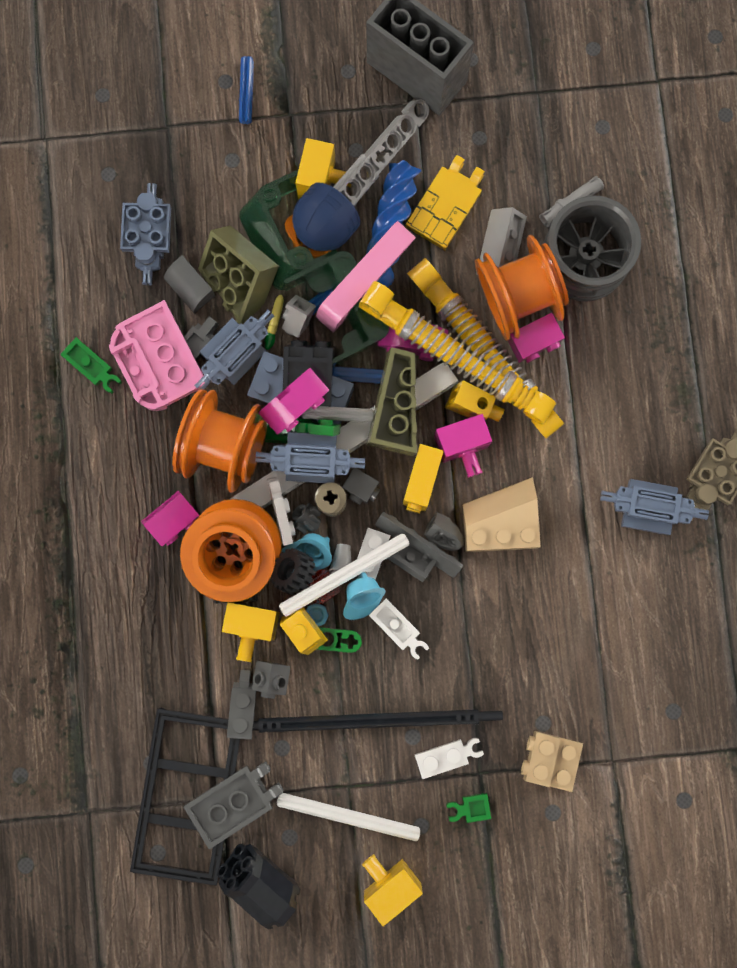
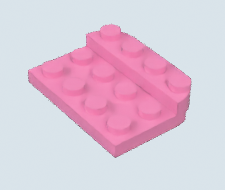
(155, 358)

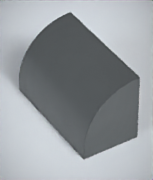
(188, 284)

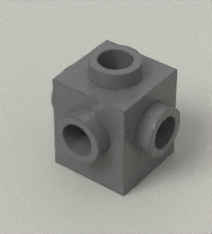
(271, 679)

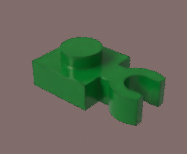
(322, 427)
(474, 808)

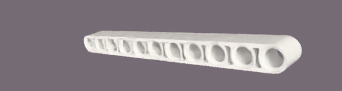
(355, 434)

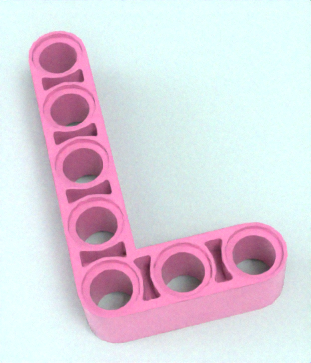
(369, 269)

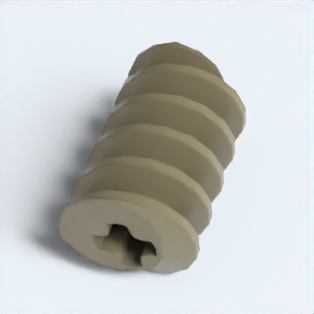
(322, 496)

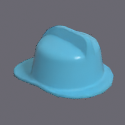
(315, 547)
(362, 597)

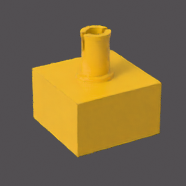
(317, 166)
(250, 625)
(391, 890)

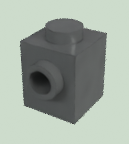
(361, 487)

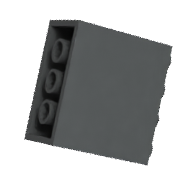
(418, 51)

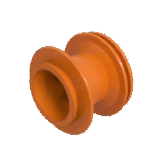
(522, 287)
(218, 440)
(251, 529)

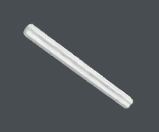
(343, 574)
(348, 816)

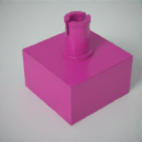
(463, 441)

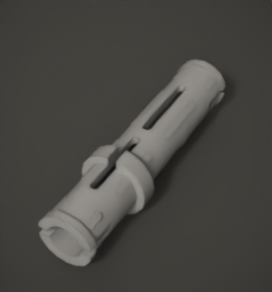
(588, 189)

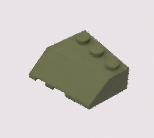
(237, 272)

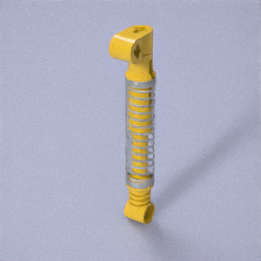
(451, 308)
(410, 326)

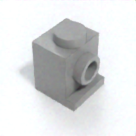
(297, 316)

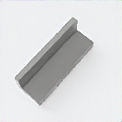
(503, 235)

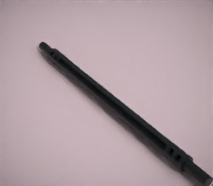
(377, 720)

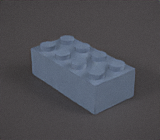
(269, 384)

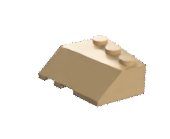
(503, 520)

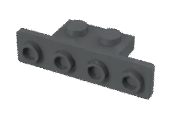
(420, 554)

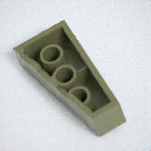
(395, 408)

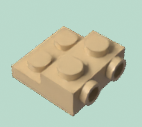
(551, 761)

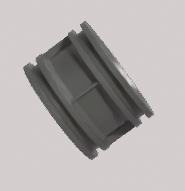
(605, 217)

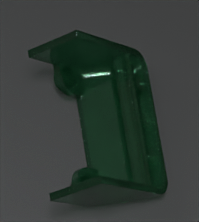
(265, 234)
(328, 275)

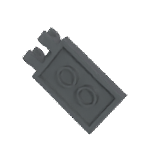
(232, 804)

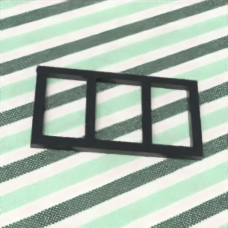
(146, 817)

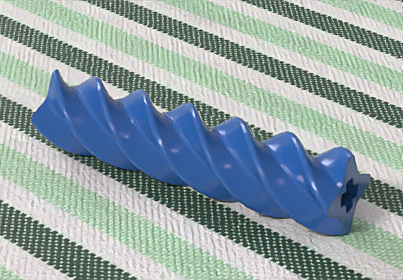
(393, 206)

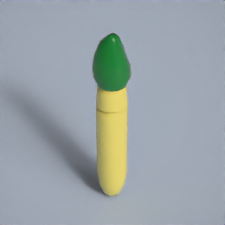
(273, 323)

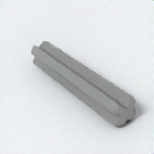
(340, 414)

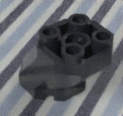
(258, 886)

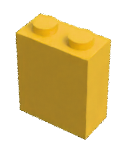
(422, 478)

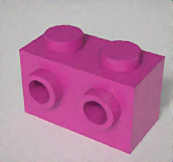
(536, 338)
(170, 519)

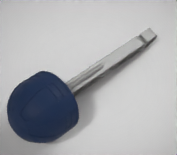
(327, 214)

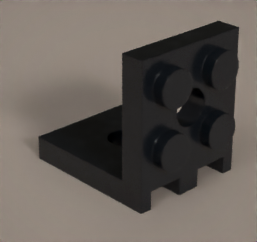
(300, 357)

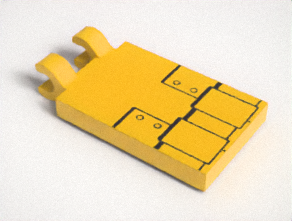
(446, 204)

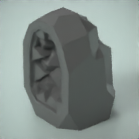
(444, 533)

